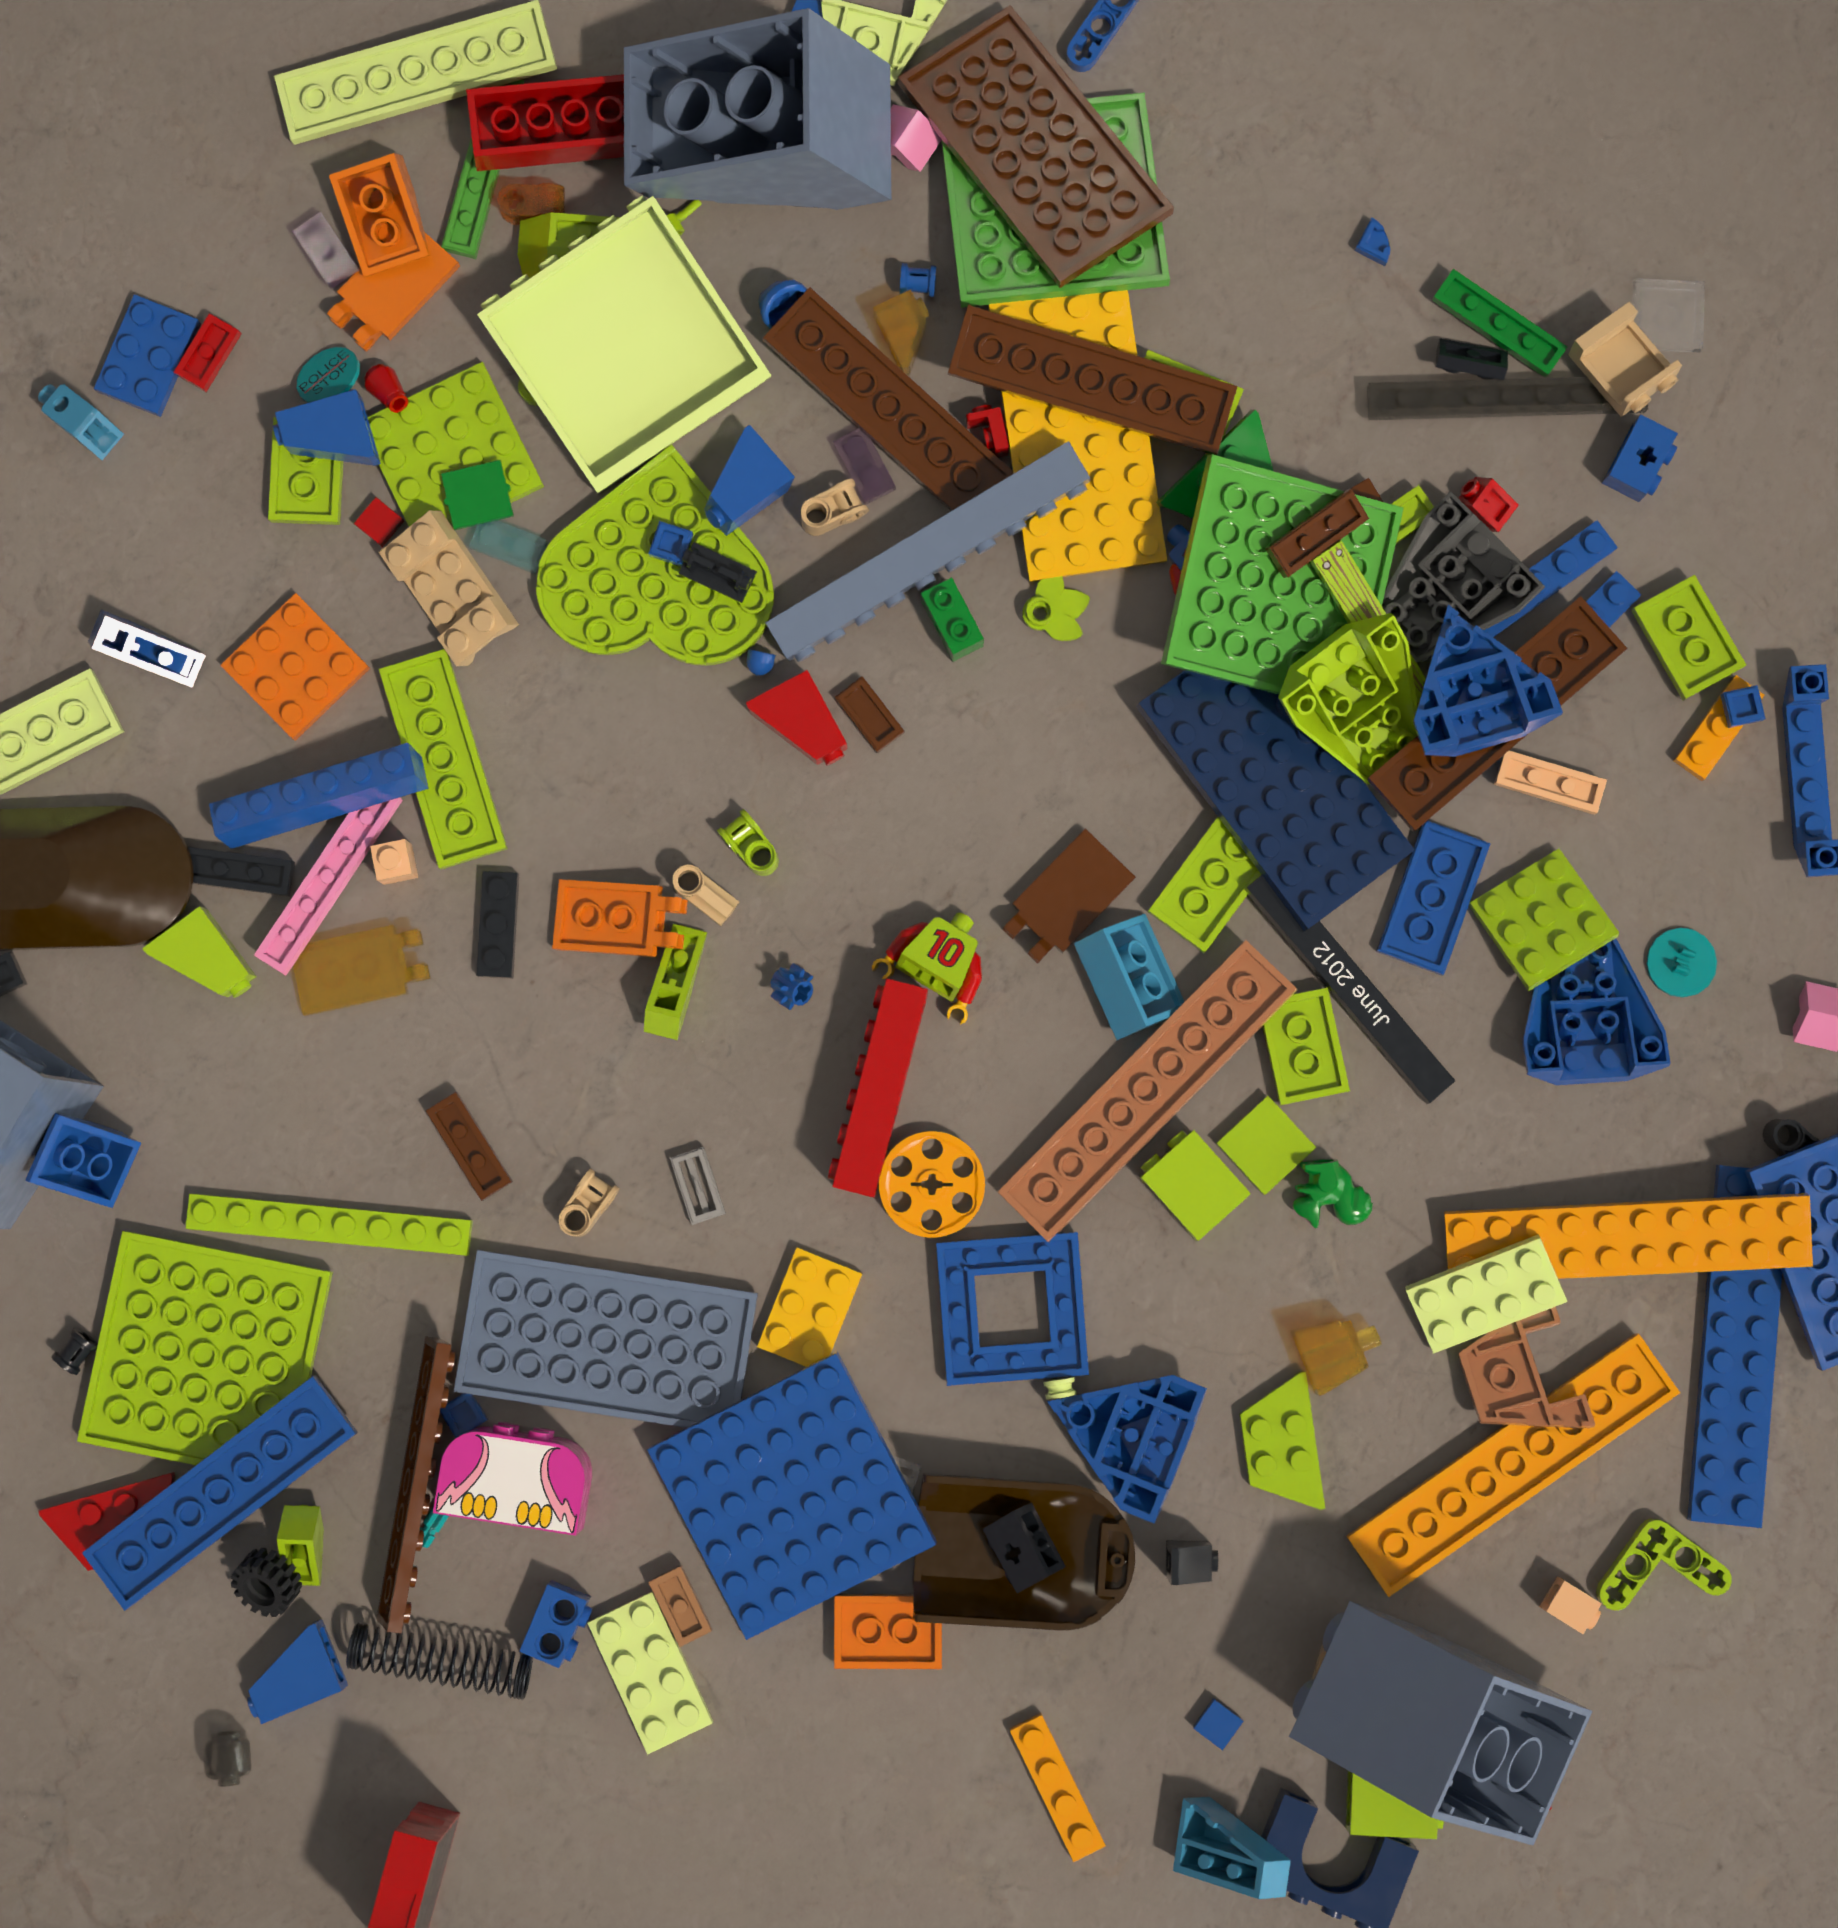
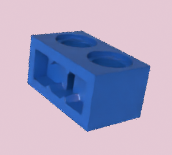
(550, 1621)

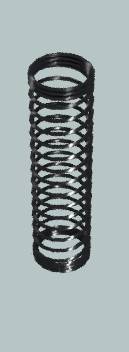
(358, 1644)

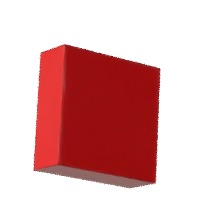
(379, 522)

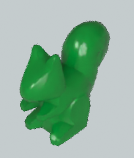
(1329, 1185)

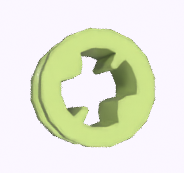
(1059, 1388)

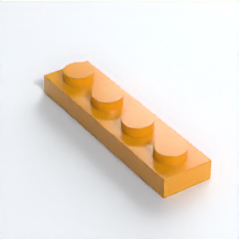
(1057, 1787)

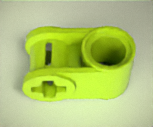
(746, 839)

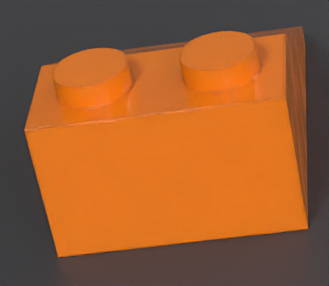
(381, 213)

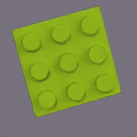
(1544, 919)

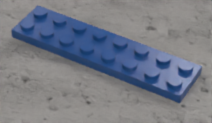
(219, 1492)

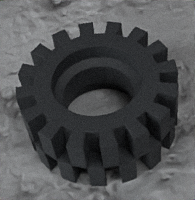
(266, 1582)

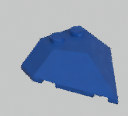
(1479, 693)
(1134, 1437)

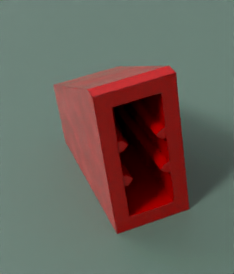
(801, 718)

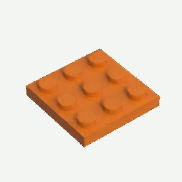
(295, 666)

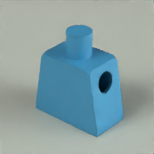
(79, 419)

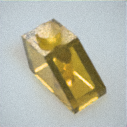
(903, 327)

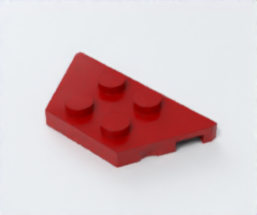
(92, 1517)

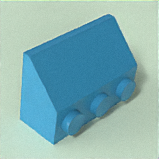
(1130, 975)

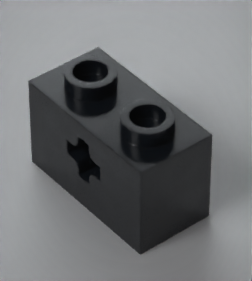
(1023, 1547)

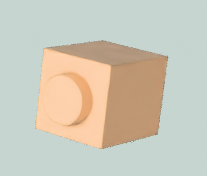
(394, 861)
(1571, 1606)

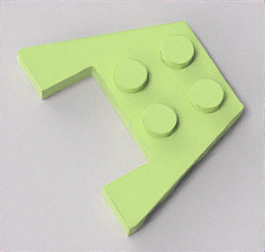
(884, 33)

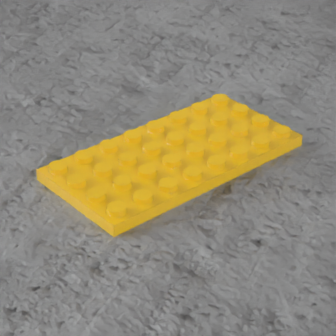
(1118, 516)

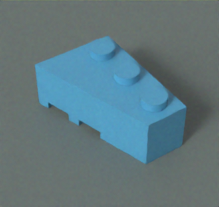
(1227, 1852)

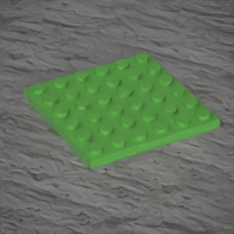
(1000, 268)
(1232, 604)

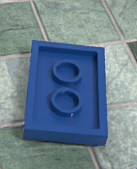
(146, 354)

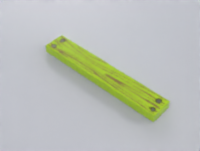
(1353, 593)

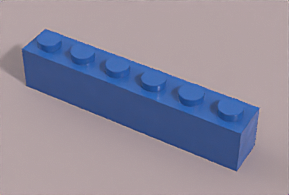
(318, 796)

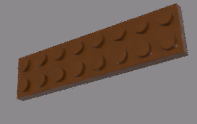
(1092, 380)
(884, 402)
(1566, 651)
(412, 1497)

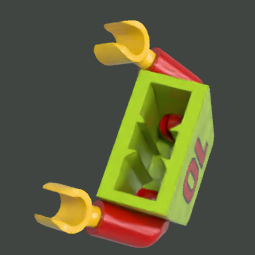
(940, 958)

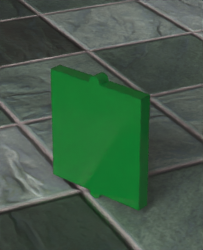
(477, 495)

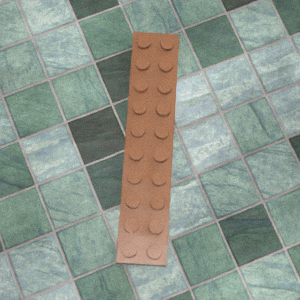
(1147, 1091)

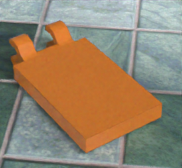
(392, 296)
(614, 918)

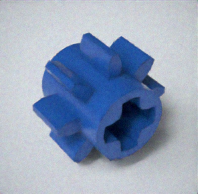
(791, 986)

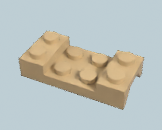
(448, 586)

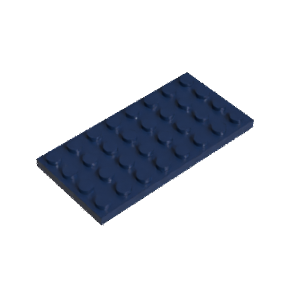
(1277, 792)

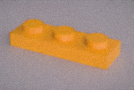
(1710, 737)

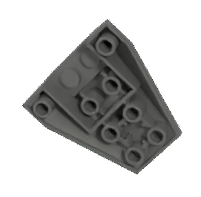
(1457, 565)

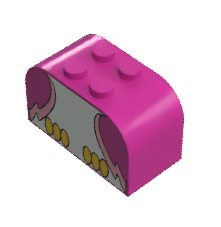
(515, 1479)

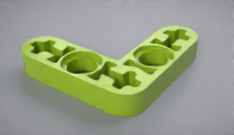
(1663, 1551)

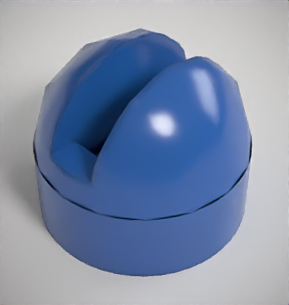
(760, 662)

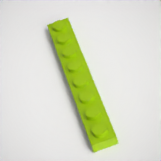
(329, 1224)

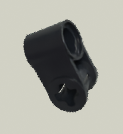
(1798, 1136)

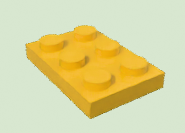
(809, 1308)

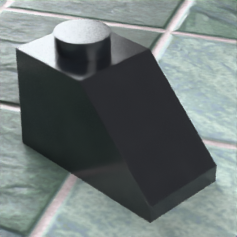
(1190, 1562)

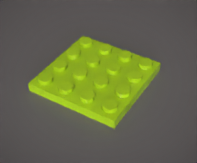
(448, 430)

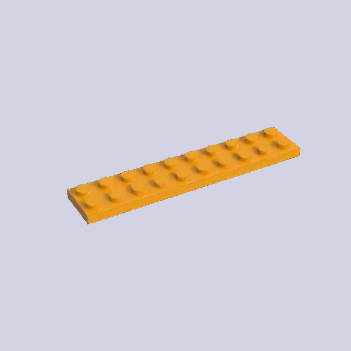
(1645, 1235)
(1509, 1468)

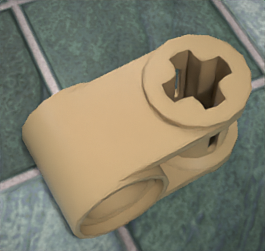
(835, 507)
(588, 1203)

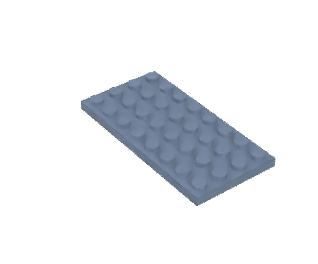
(603, 1340)

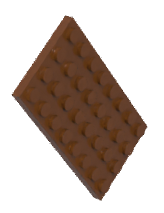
(1035, 146)

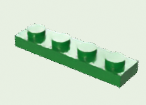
(1499, 323)

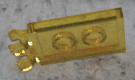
(356, 969)

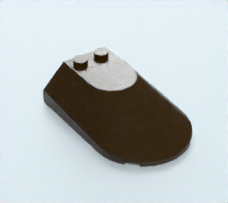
(89, 877)
(965, 1581)

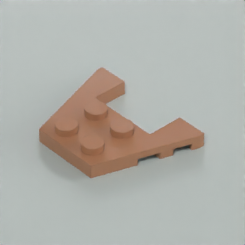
(1507, 1382)

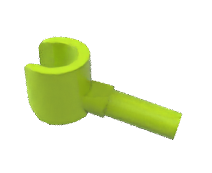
(675, 219)

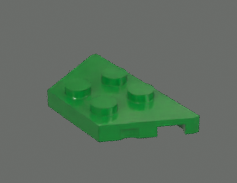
(1242, 443)

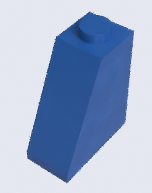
(329, 430)
(747, 484)
(299, 1676)

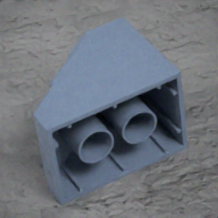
(759, 115)

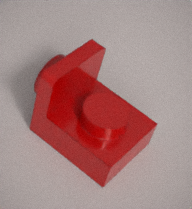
(995, 434)
(1488, 502)

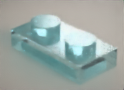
(509, 545)

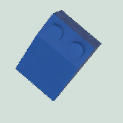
(83, 1160)

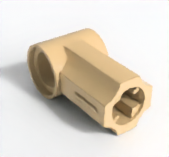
(706, 896)

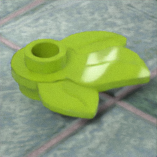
(1061, 609)

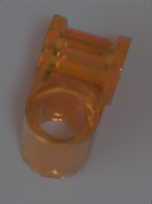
(533, 201)

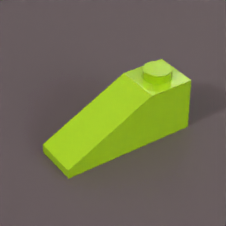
(674, 985)

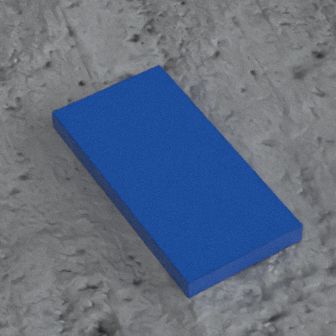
(1433, 897)

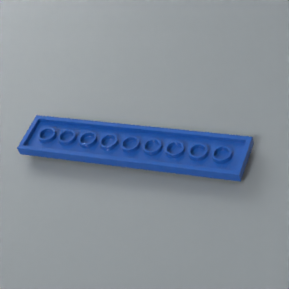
(1734, 1386)

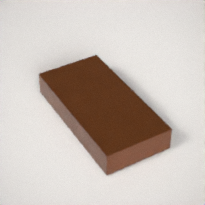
(869, 714)

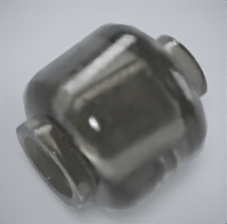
(227, 1758)

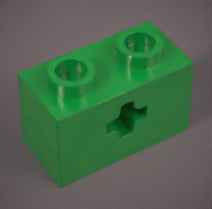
(952, 619)

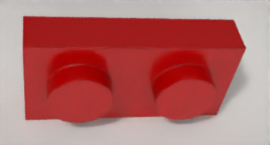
(207, 352)

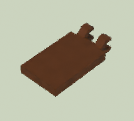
(1069, 895)

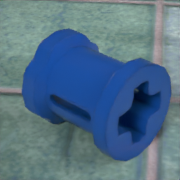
(918, 279)

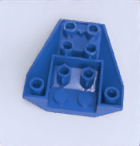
(1593, 1024)

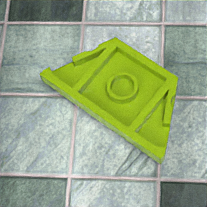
(1282, 1444)

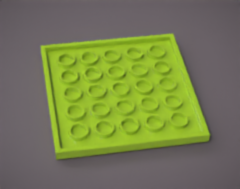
(197, 1346)

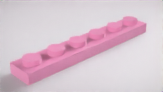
(324, 885)

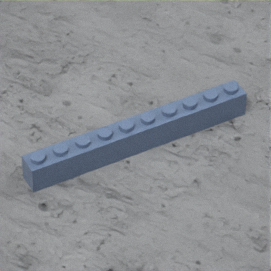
(929, 551)

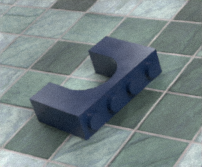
(1369, 1897)

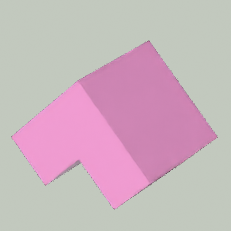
(912, 137)
(1817, 1017)

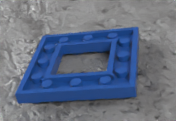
(1059, 1357)

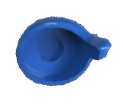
(778, 300)

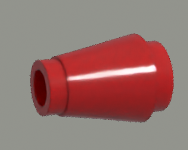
(385, 386)

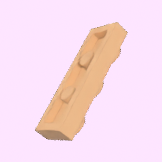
(1550, 782)

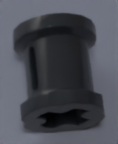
(75, 1351)

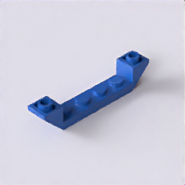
(1807, 770)

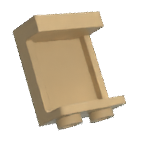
(1623, 362)

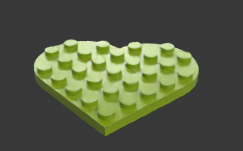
(613, 597)

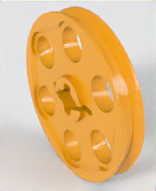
(942, 1200)

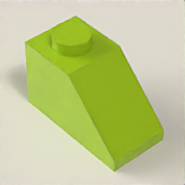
(302, 1541)

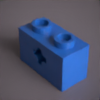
(1626, 473)

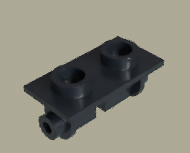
(717, 572)

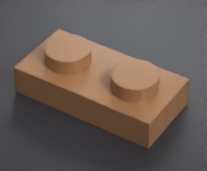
(680, 1606)

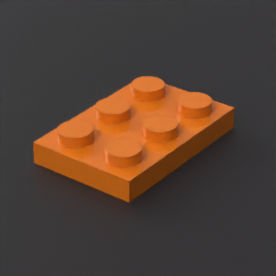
(881, 1634)

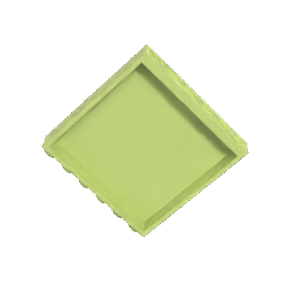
(623, 343)

